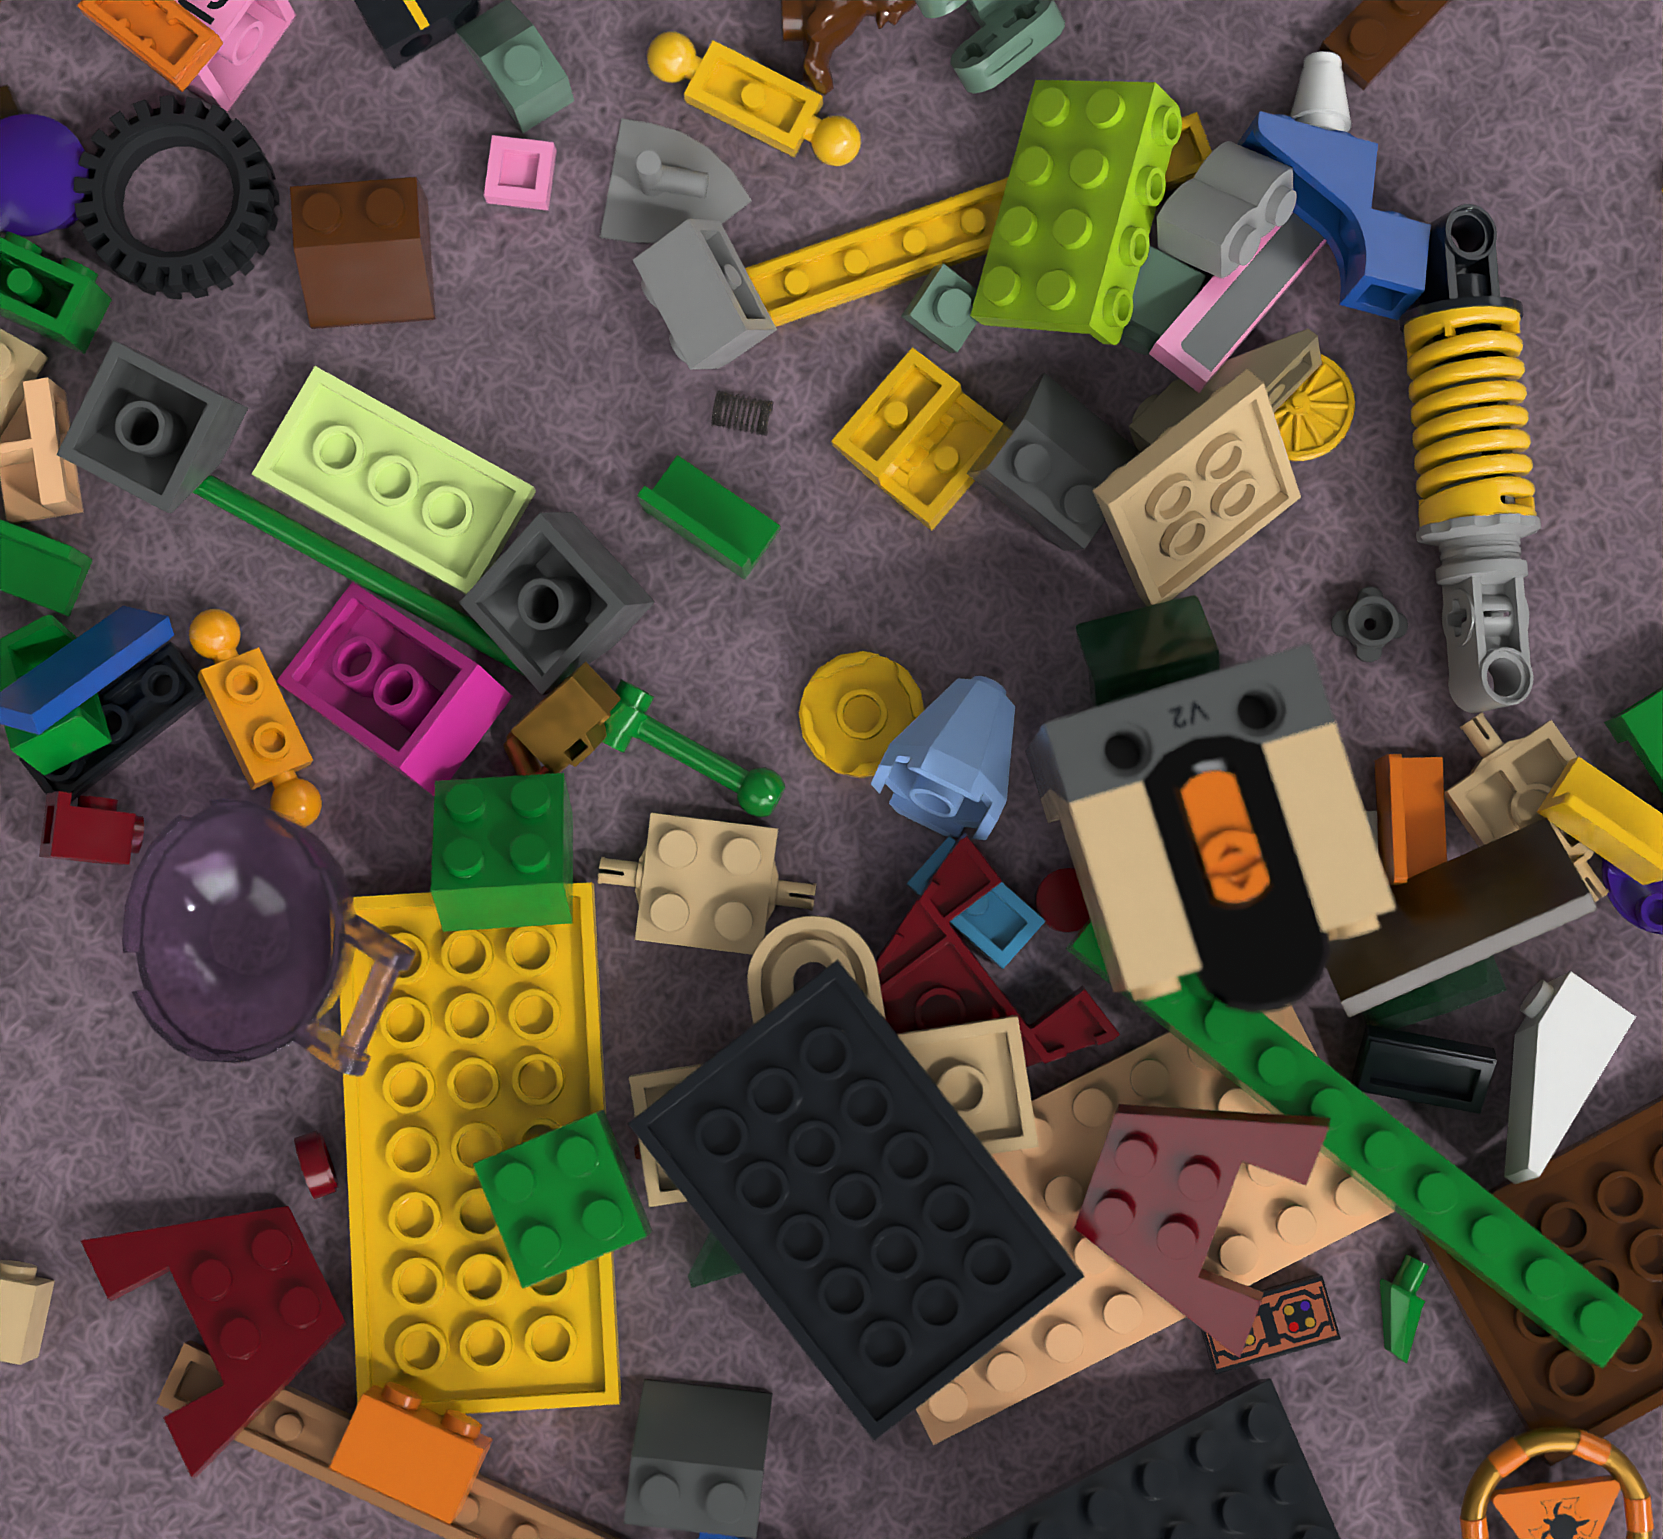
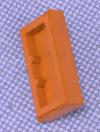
(158, 34)

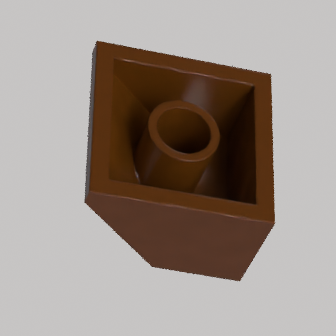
(363, 252)

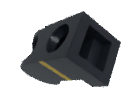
(414, 26)

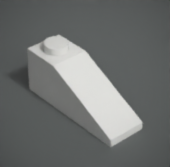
(1556, 1063)

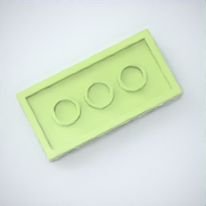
(393, 481)

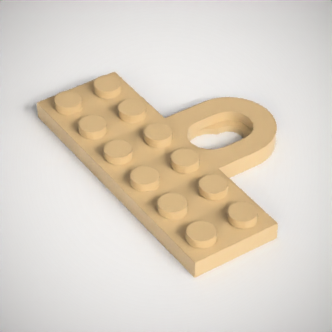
(972, 1062)

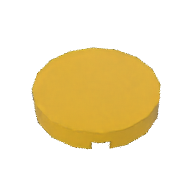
(858, 737)

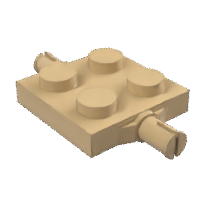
(1511, 786)
(706, 883)

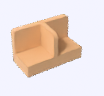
(32, 475)

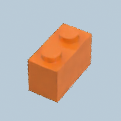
(412, 1451)

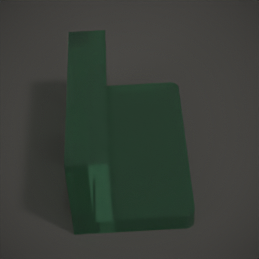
(1147, 649)

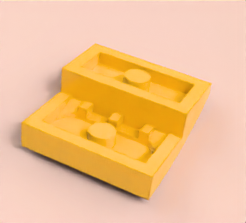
(918, 438)

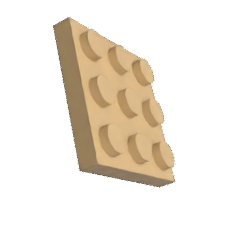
(1199, 490)

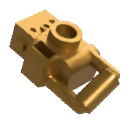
(562, 725)

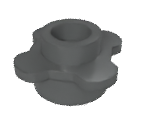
(1388, 624)

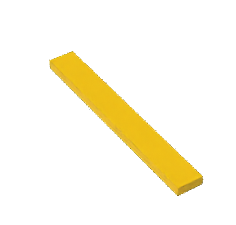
(913, 243)

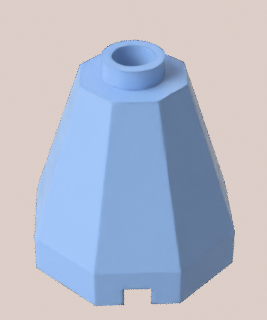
(953, 760)

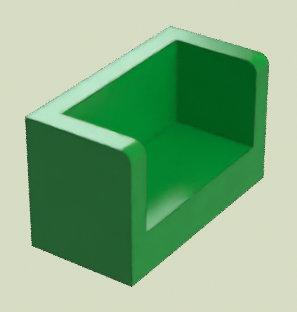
(71, 736)

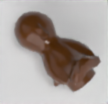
(826, 25)

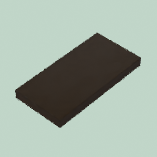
(1461, 916)

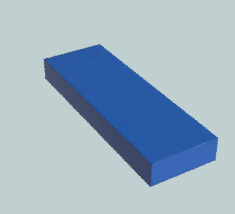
(82, 668)

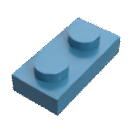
(995, 923)

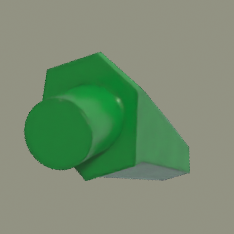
(1402, 1307)

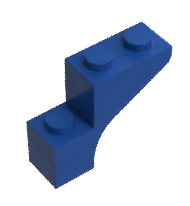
(1376, 251)

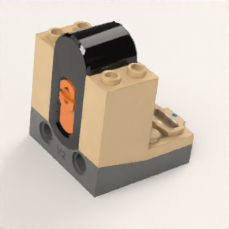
(1215, 833)

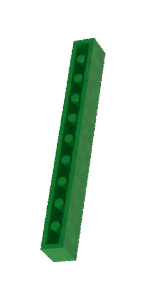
(1396, 1167)

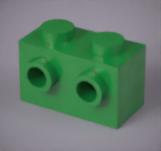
(49, 296)

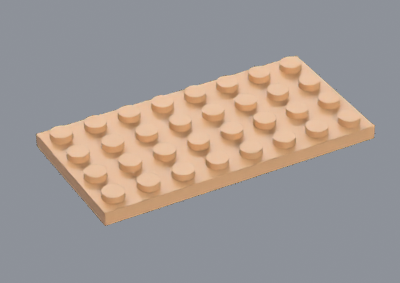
(1260, 1230)

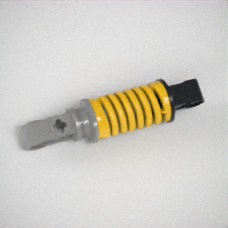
(1469, 458)

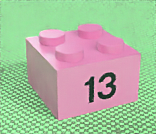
(248, 36)

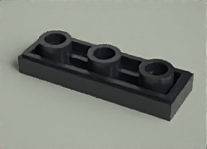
(148, 704)

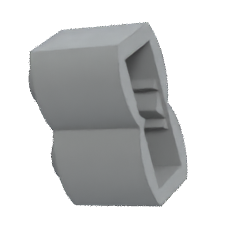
(1226, 209)

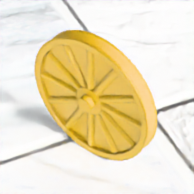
(1317, 413)

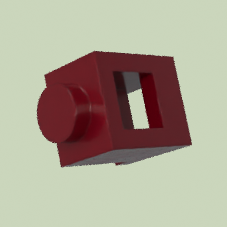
(90, 831)

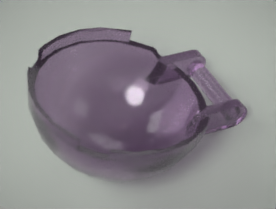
(252, 939)

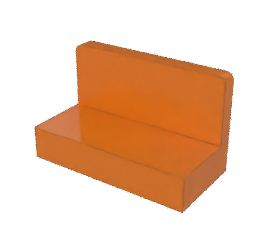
(1410, 815)

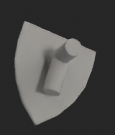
(664, 180)

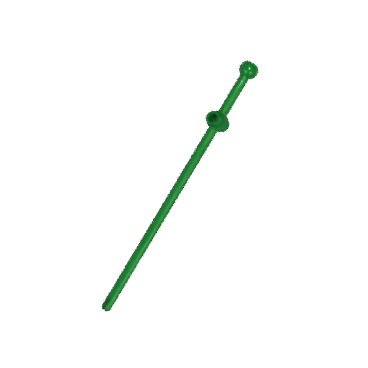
(756, 789)

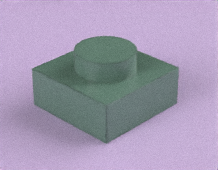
(943, 308)

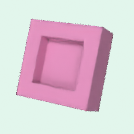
(520, 172)

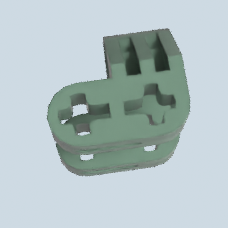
(1008, 37)

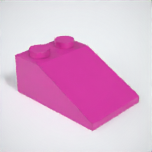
(395, 688)

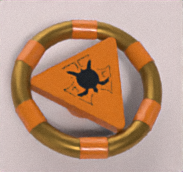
(1557, 1508)

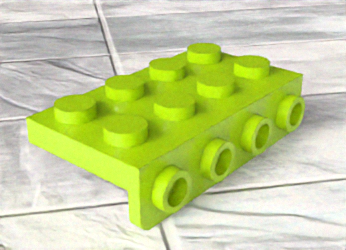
(1078, 208)

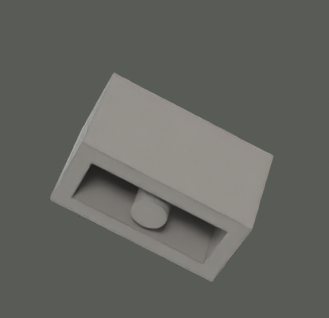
(703, 294)

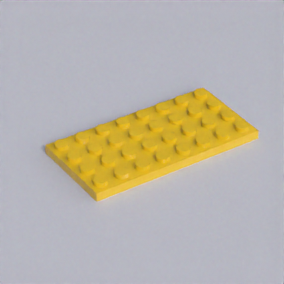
(471, 1057)

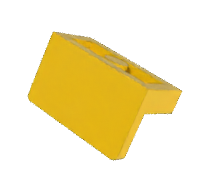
(1607, 820)

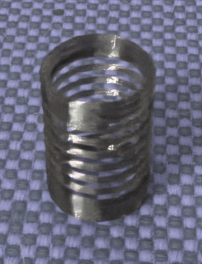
(722, 397)

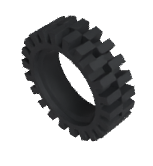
(138, 140)

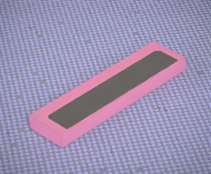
(1233, 306)

